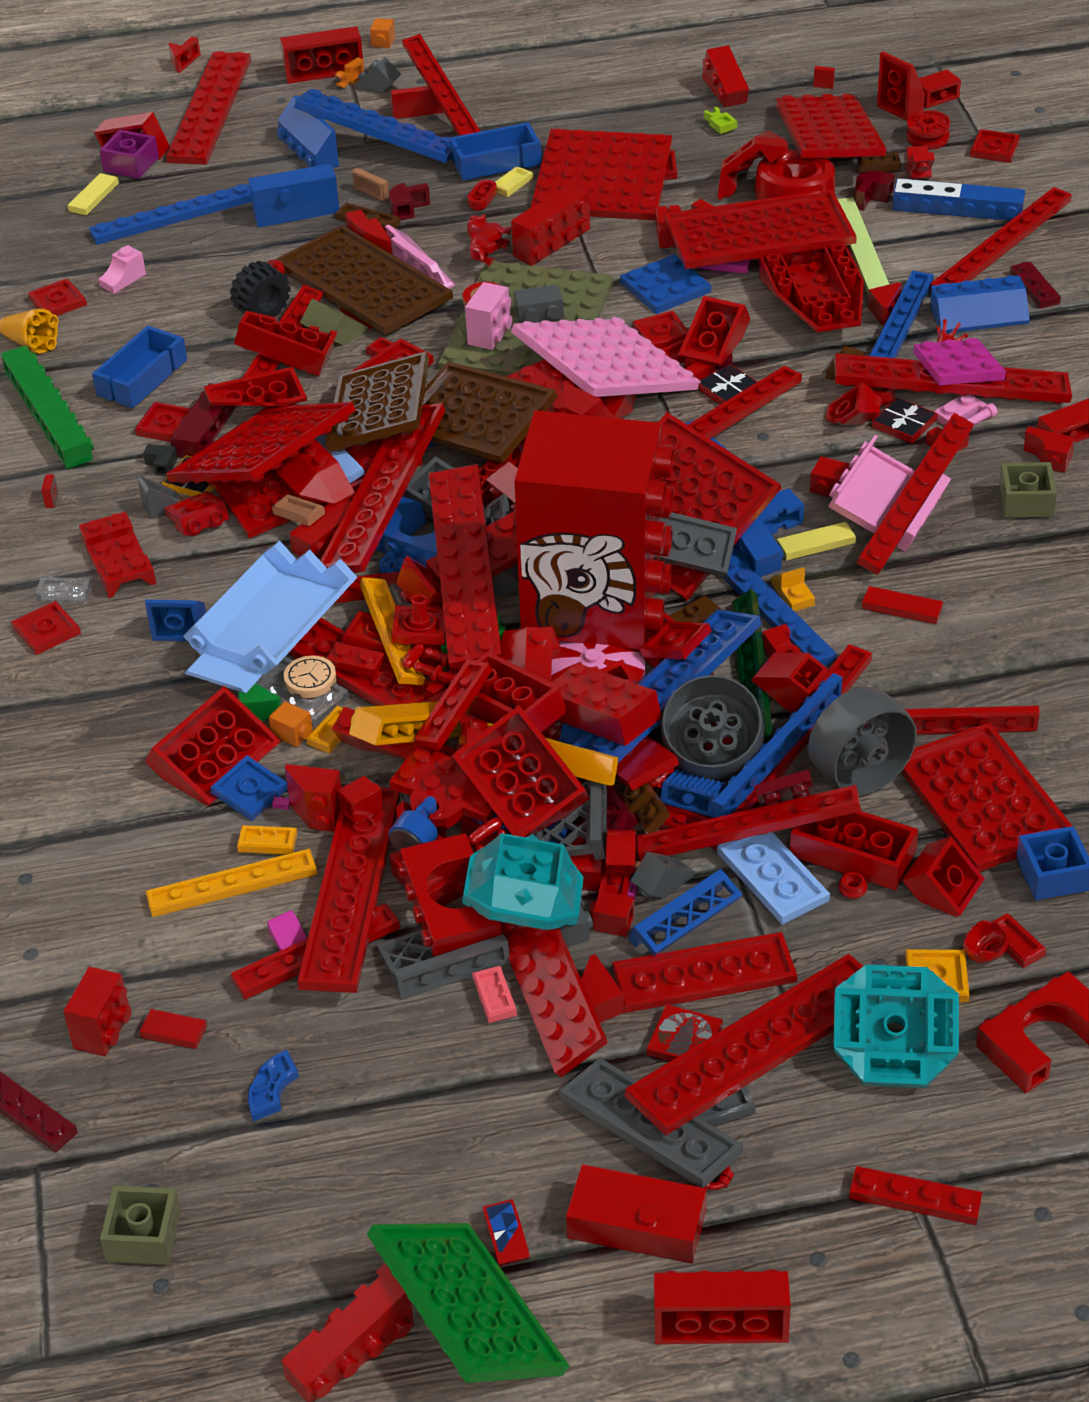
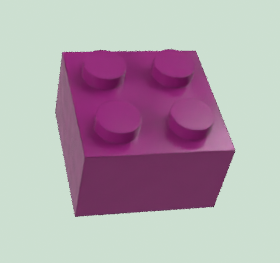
(129, 154)

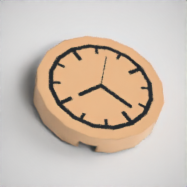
(310, 676)

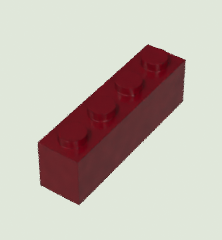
(200, 426)

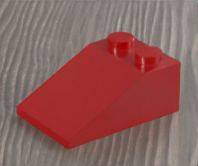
(899, 87)
(715, 330)

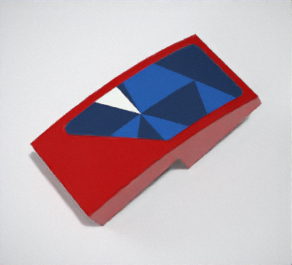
(505, 1232)

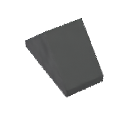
(156, 497)

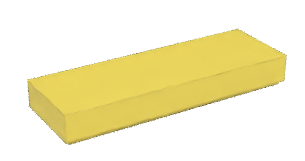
(93, 194)
(816, 540)

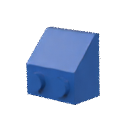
(172, 618)

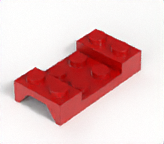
(116, 552)

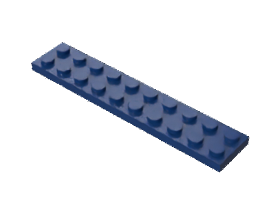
(726, 635)

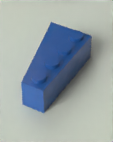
(759, 549)

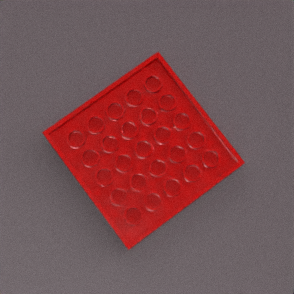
(624, 188)
(261, 443)
(711, 487)

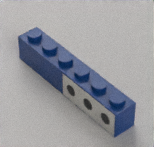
(958, 199)

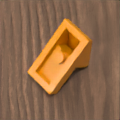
(793, 589)

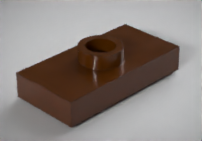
(890, 162)
(696, 611)

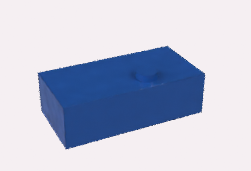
(294, 195)

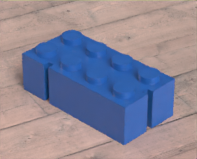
(495, 151)
(139, 366)

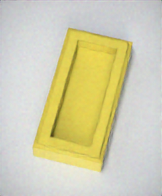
(513, 181)

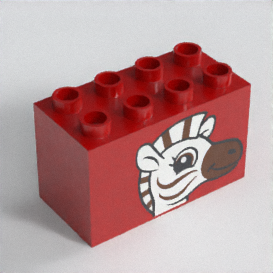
(593, 528)

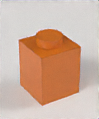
(382, 33)
(291, 724)

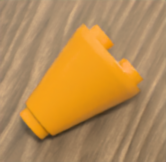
(32, 328)

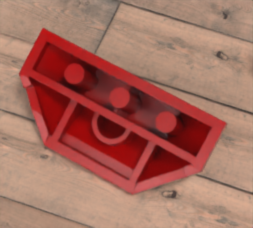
(316, 476)

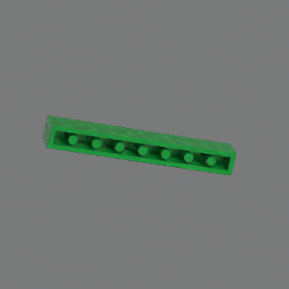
(47, 407)

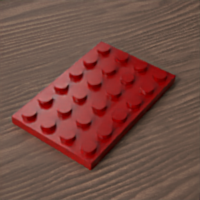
(981, 794)

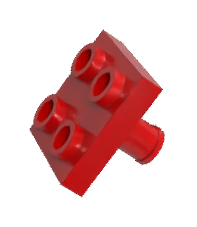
(418, 623)

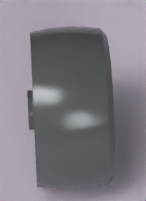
(715, 701)
(875, 752)

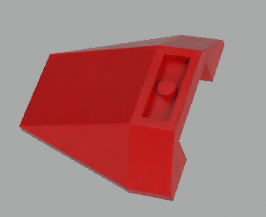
(762, 145)

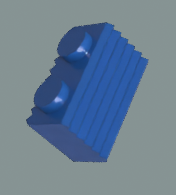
(690, 792)

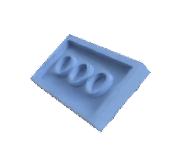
(774, 875)

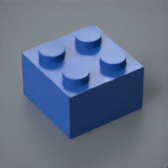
(1054, 862)

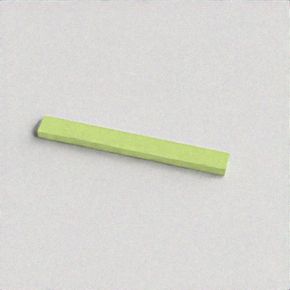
(863, 251)

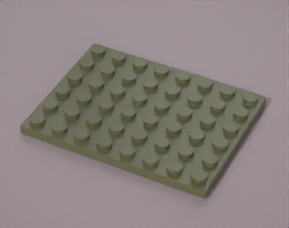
(582, 296)

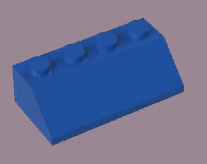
(308, 136)
(980, 304)

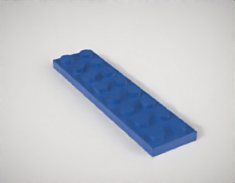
(374, 125)

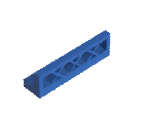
(683, 907)

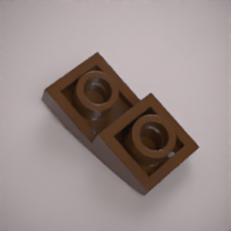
(647, 806)

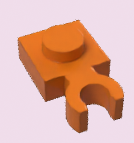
(351, 72)

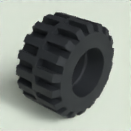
(260, 289)

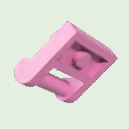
(967, 407)

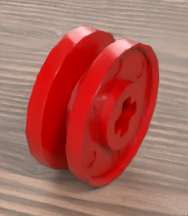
(928, 129)

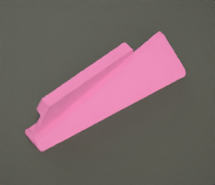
(409, 252)

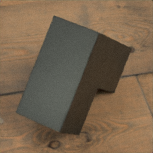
(161, 457)

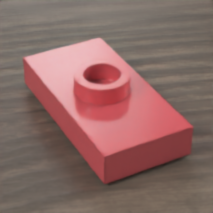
(494, 994)

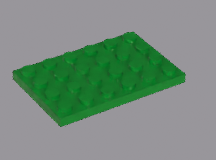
(467, 1302)

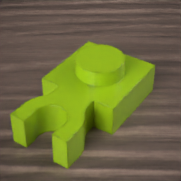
(720, 121)

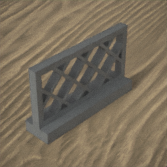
(594, 825)
(424, 975)

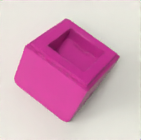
(285, 930)

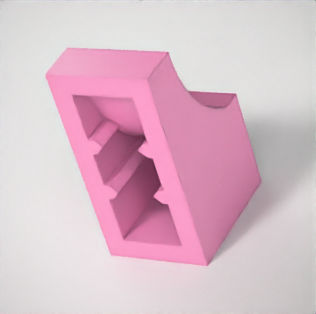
(125, 268)

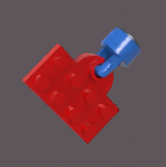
(438, 797)

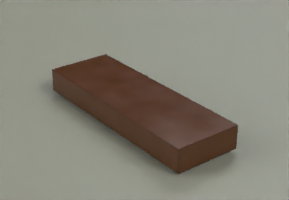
(383, 218)

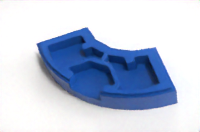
(269, 1083)

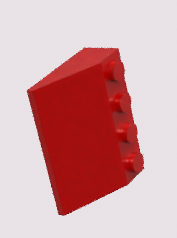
(210, 745)
(521, 775)

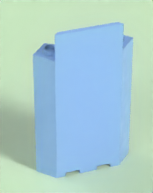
(264, 616)

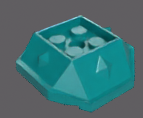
(524, 883)
(902, 996)

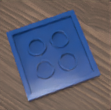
(665, 284)

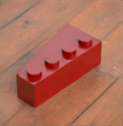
(350, 1337)

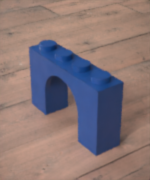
(404, 522)

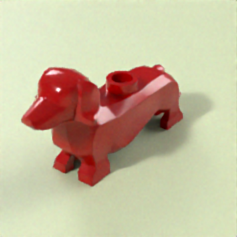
(485, 238)

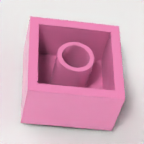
(488, 315)

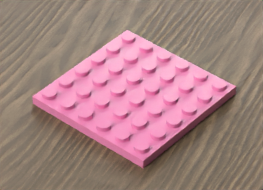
(605, 357)

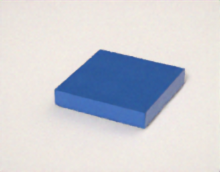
(249, 788)

